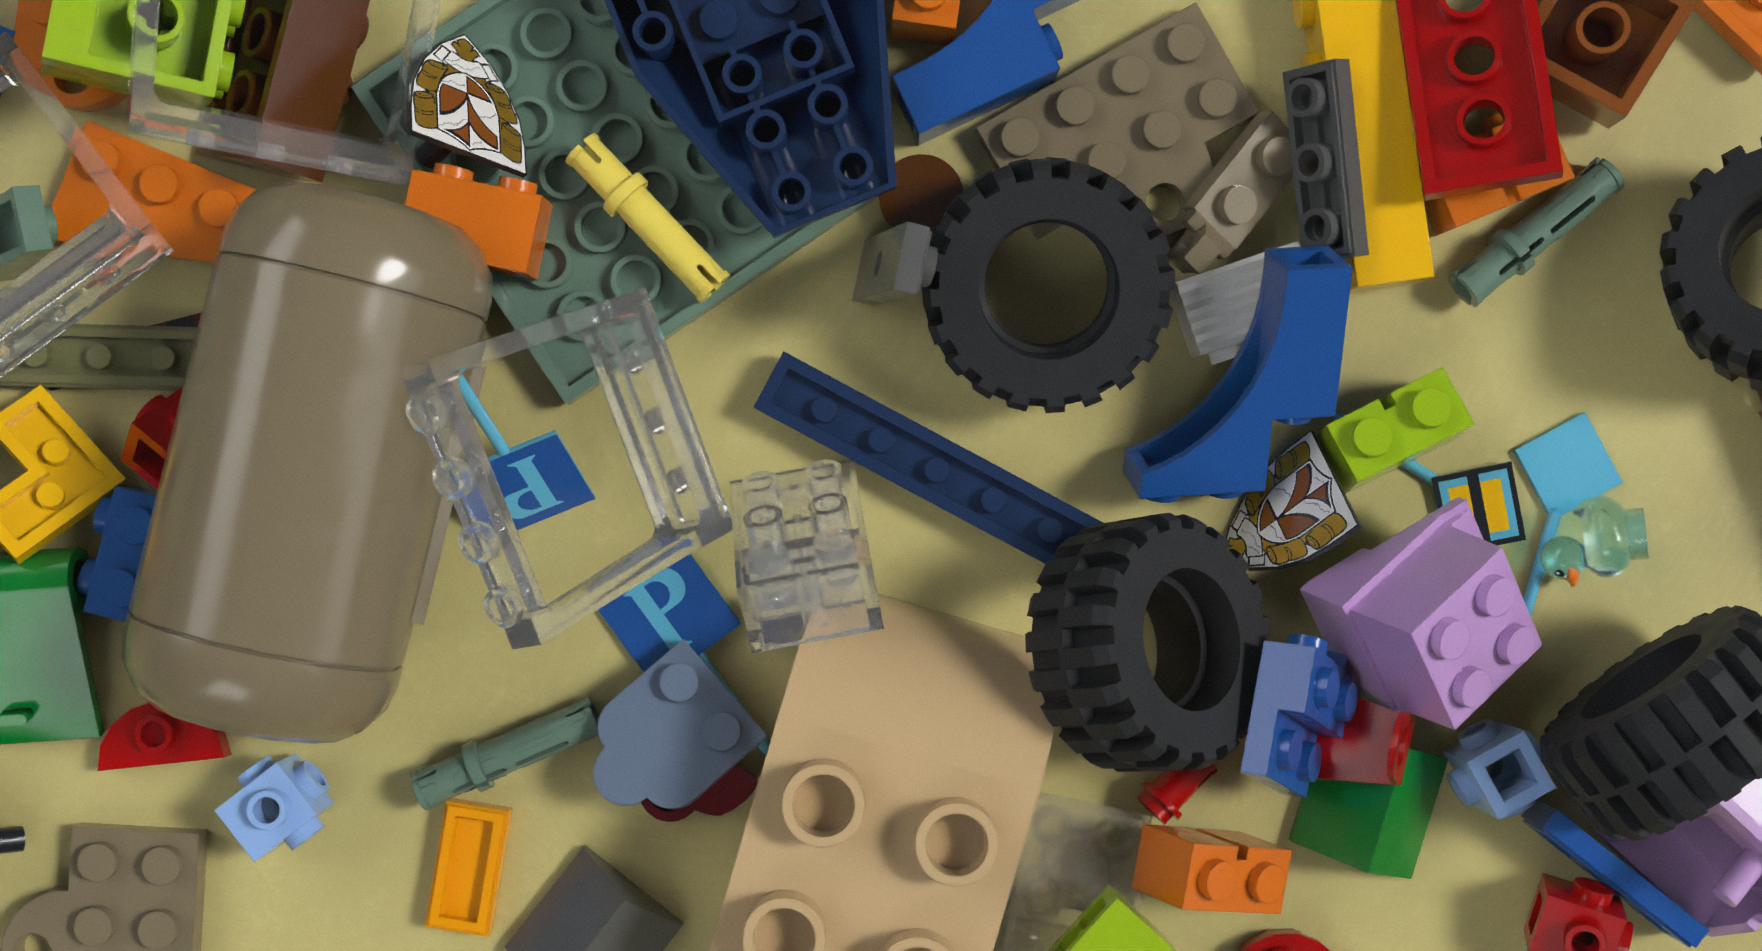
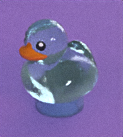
(1609, 537)

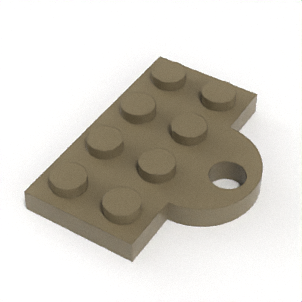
(1133, 113)
(123, 893)

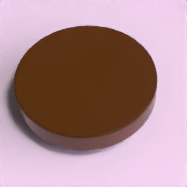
(922, 191)

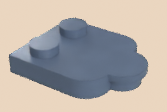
(671, 734)

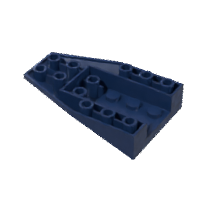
(773, 96)

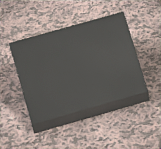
(595, 911)

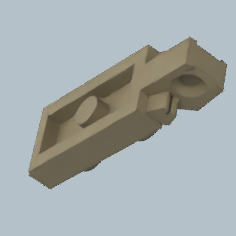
(1235, 194)

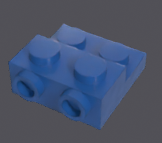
(112, 575)
(1296, 697)

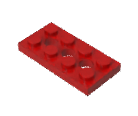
(1443, 96)

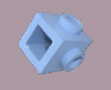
(1516, 775)
(276, 805)

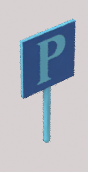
(533, 476)
(672, 608)

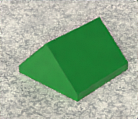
(1372, 824)

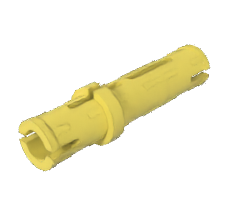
(629, 198)

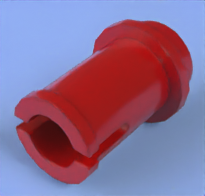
(1172, 790)

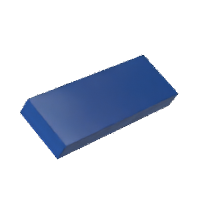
(1614, 873)

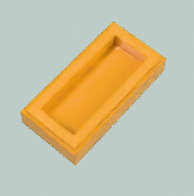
(468, 867)

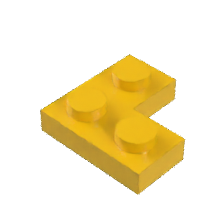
(61, 477)

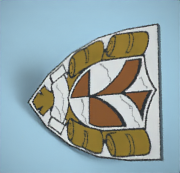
(463, 109)
(1296, 514)

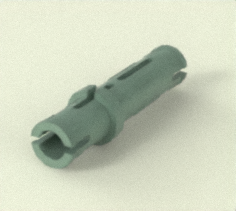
(1515, 248)
(484, 762)

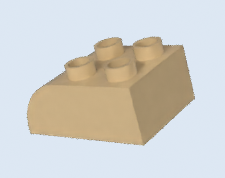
(892, 792)

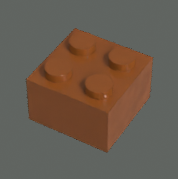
(1607, 50)

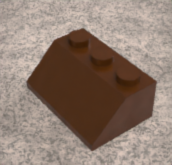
(292, 69)

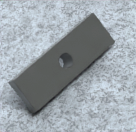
(1326, 157)
(895, 264)

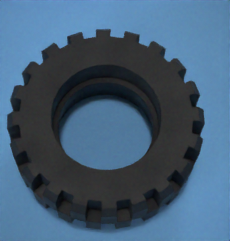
(1698, 265)
(1101, 353)
(1094, 655)
(1665, 728)

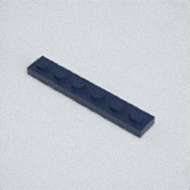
(919, 459)

